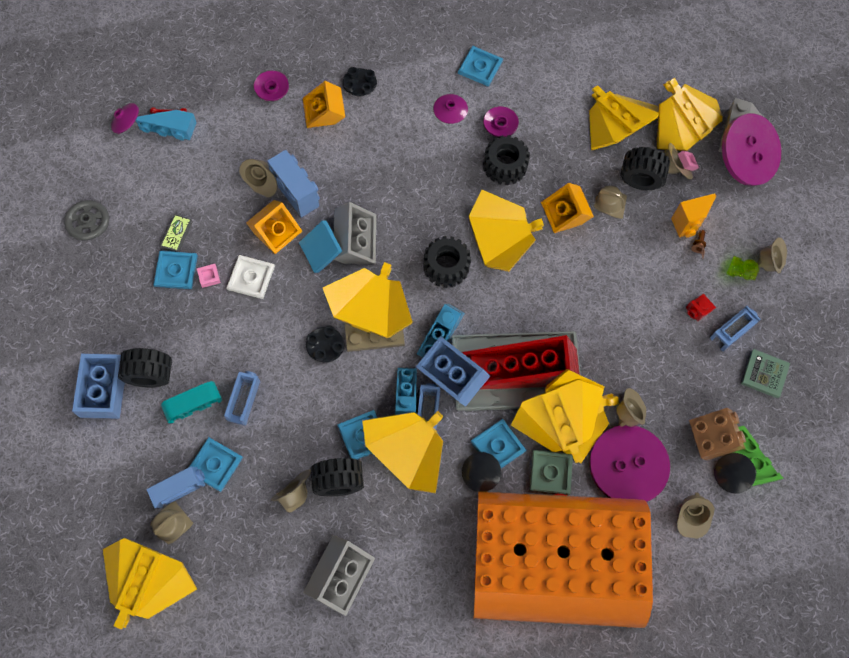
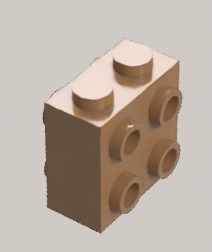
(717, 433)

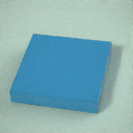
(480, 66)
(320, 246)
(175, 270)
(353, 435)
(499, 442)
(216, 463)

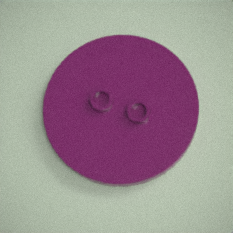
(751, 149)
(629, 463)

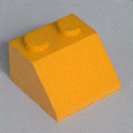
(323, 105)
(567, 208)
(691, 215)
(274, 226)

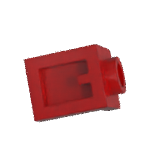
(700, 307)

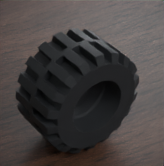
(506, 147)
(645, 168)
(444, 275)
(145, 367)
(337, 477)

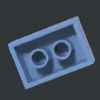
(294, 183)
(453, 371)
(98, 387)

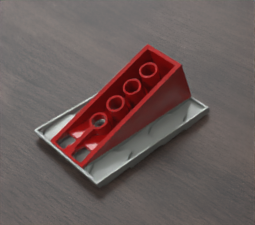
(517, 365)

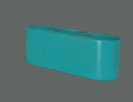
(191, 401)

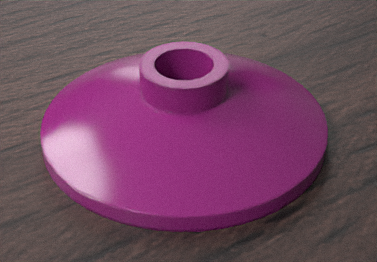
(268, 80)
(450, 114)
(501, 115)
(124, 118)

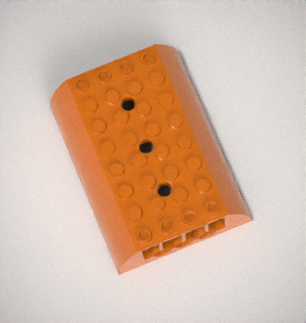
(559, 589)

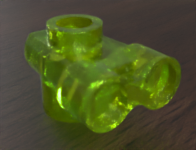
(746, 269)

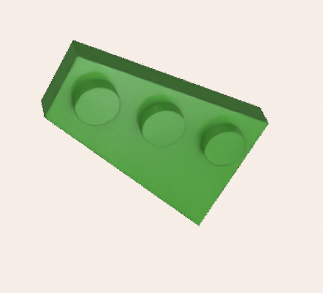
(762, 464)

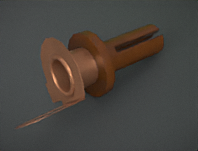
(699, 244)

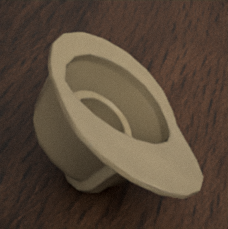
(675, 162)
(258, 177)
(611, 201)
(773, 256)
(631, 409)
(294, 493)
(695, 516)
(170, 523)

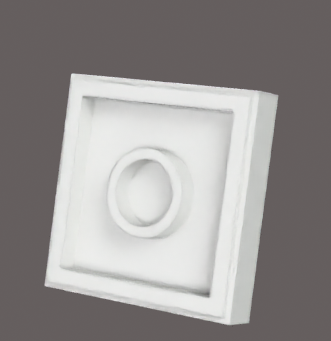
(250, 277)

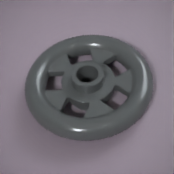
(95, 230)

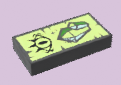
(176, 233)

